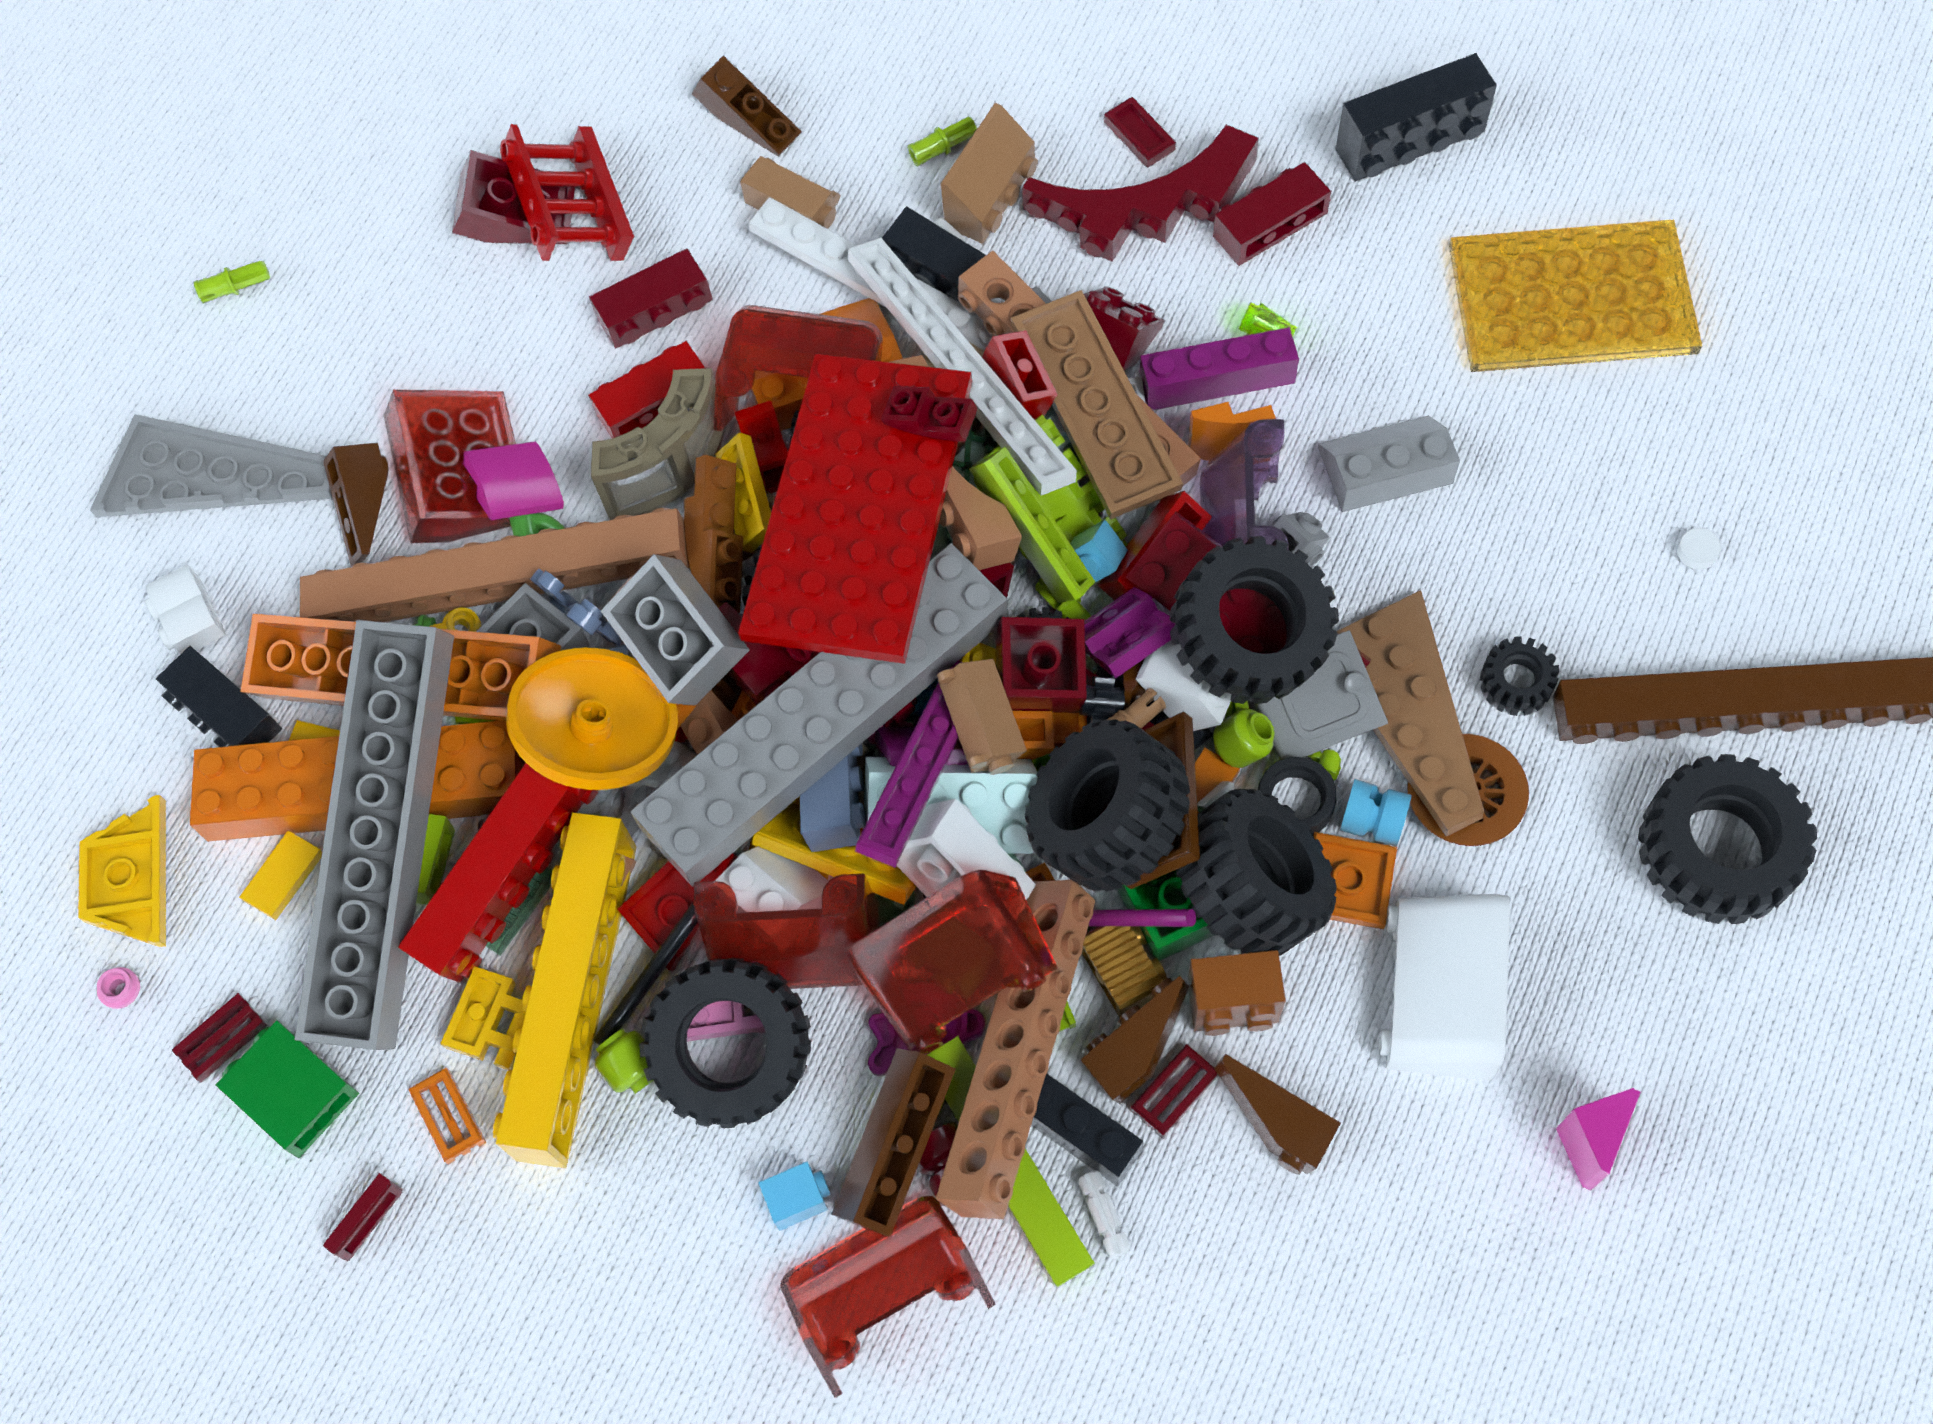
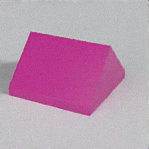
(1595, 1135)

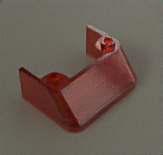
(783, 344)
(875, 1277)

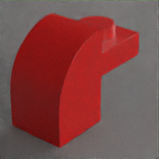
(770, 450)

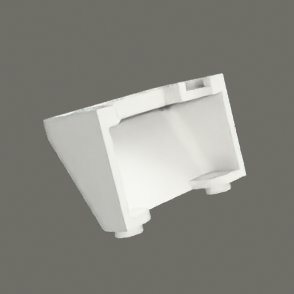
(1449, 985)

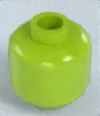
(1243, 738)
(621, 1062)

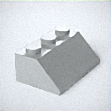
(1390, 462)

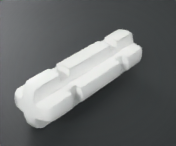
(1104, 1214)

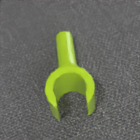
(1329, 760)

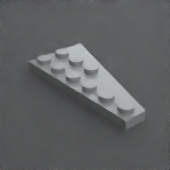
(192, 468)

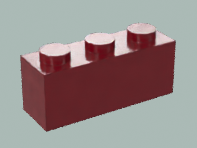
(1271, 213)
(651, 298)

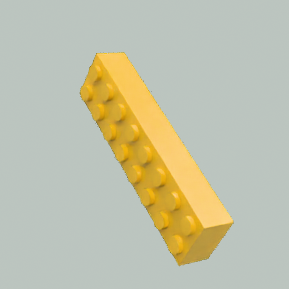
(565, 993)

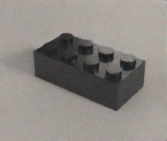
(1415, 117)

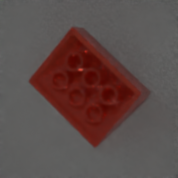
(427, 449)

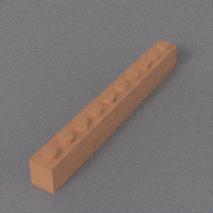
(492, 570)

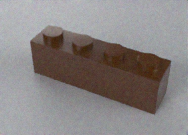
(893, 1141)

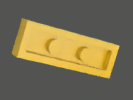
(751, 502)

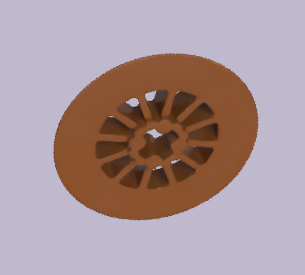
(1512, 793)

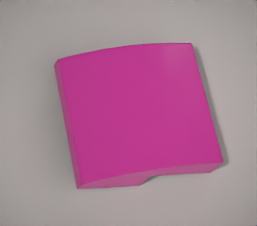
(513, 480)

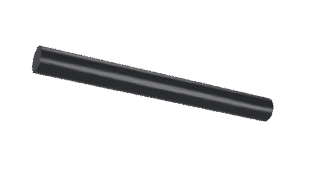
(648, 975)

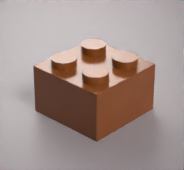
(1236, 992)

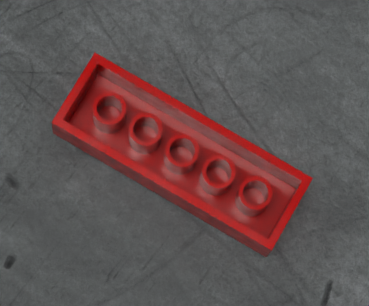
(493, 874)

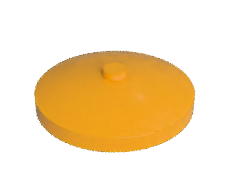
(590, 719)

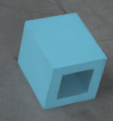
(1099, 550)
(795, 1195)

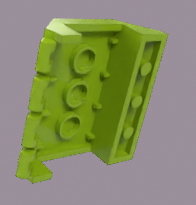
(1048, 520)

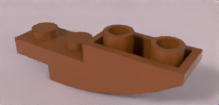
(711, 545)

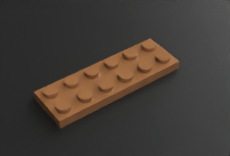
(1099, 406)

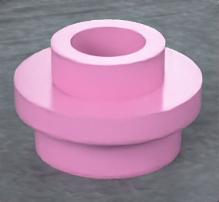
(108, 983)

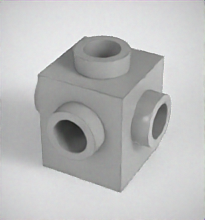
(1303, 533)

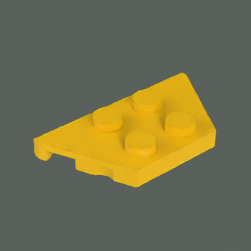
(126, 875)

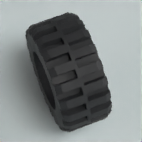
(1284, 580)
(1758, 800)
(1134, 827)
(1258, 874)
(669, 1056)

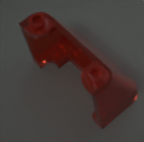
(799, 945)
(952, 956)

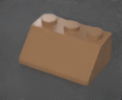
(988, 175)

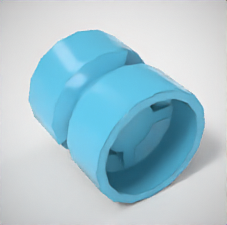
(1375, 812)

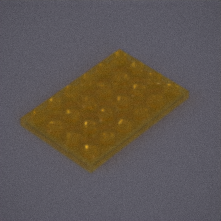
(1574, 296)

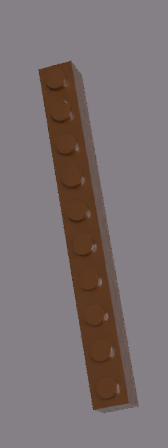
(1744, 700)

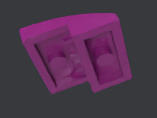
(1126, 632)

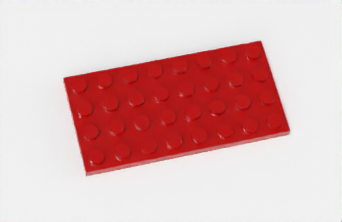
(852, 516)

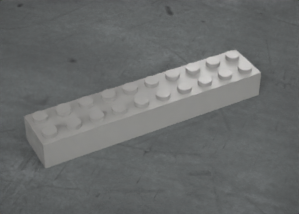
(812, 725)
(374, 835)

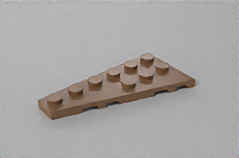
(1419, 709)

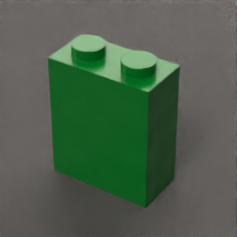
(286, 1089)

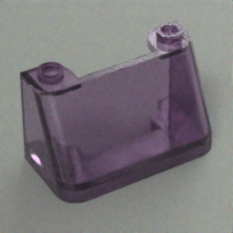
(1234, 481)

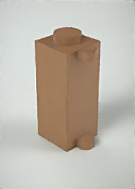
(807, 198)
(982, 716)

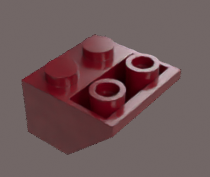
(1125, 325)

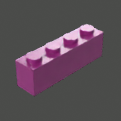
(1219, 369)

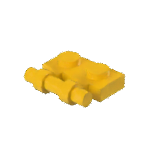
(479, 1014)

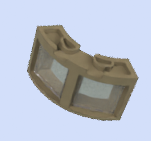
(659, 461)

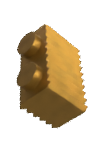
(1122, 965)

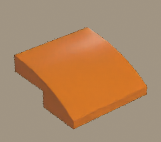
(1217, 426)

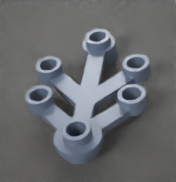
(582, 614)

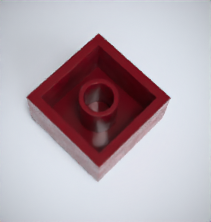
(1042, 663)

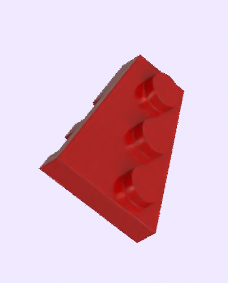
(661, 904)

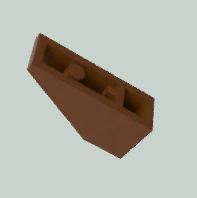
(357, 486)
(1281, 1119)

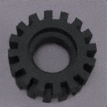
(1526, 655)

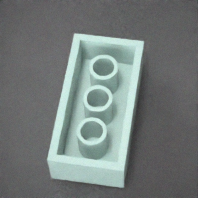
(994, 800)

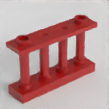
(591, 176)

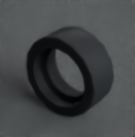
(1312, 772)

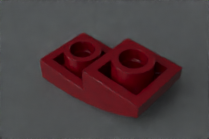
(923, 414)

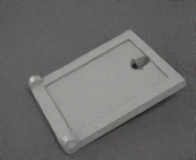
(1326, 706)

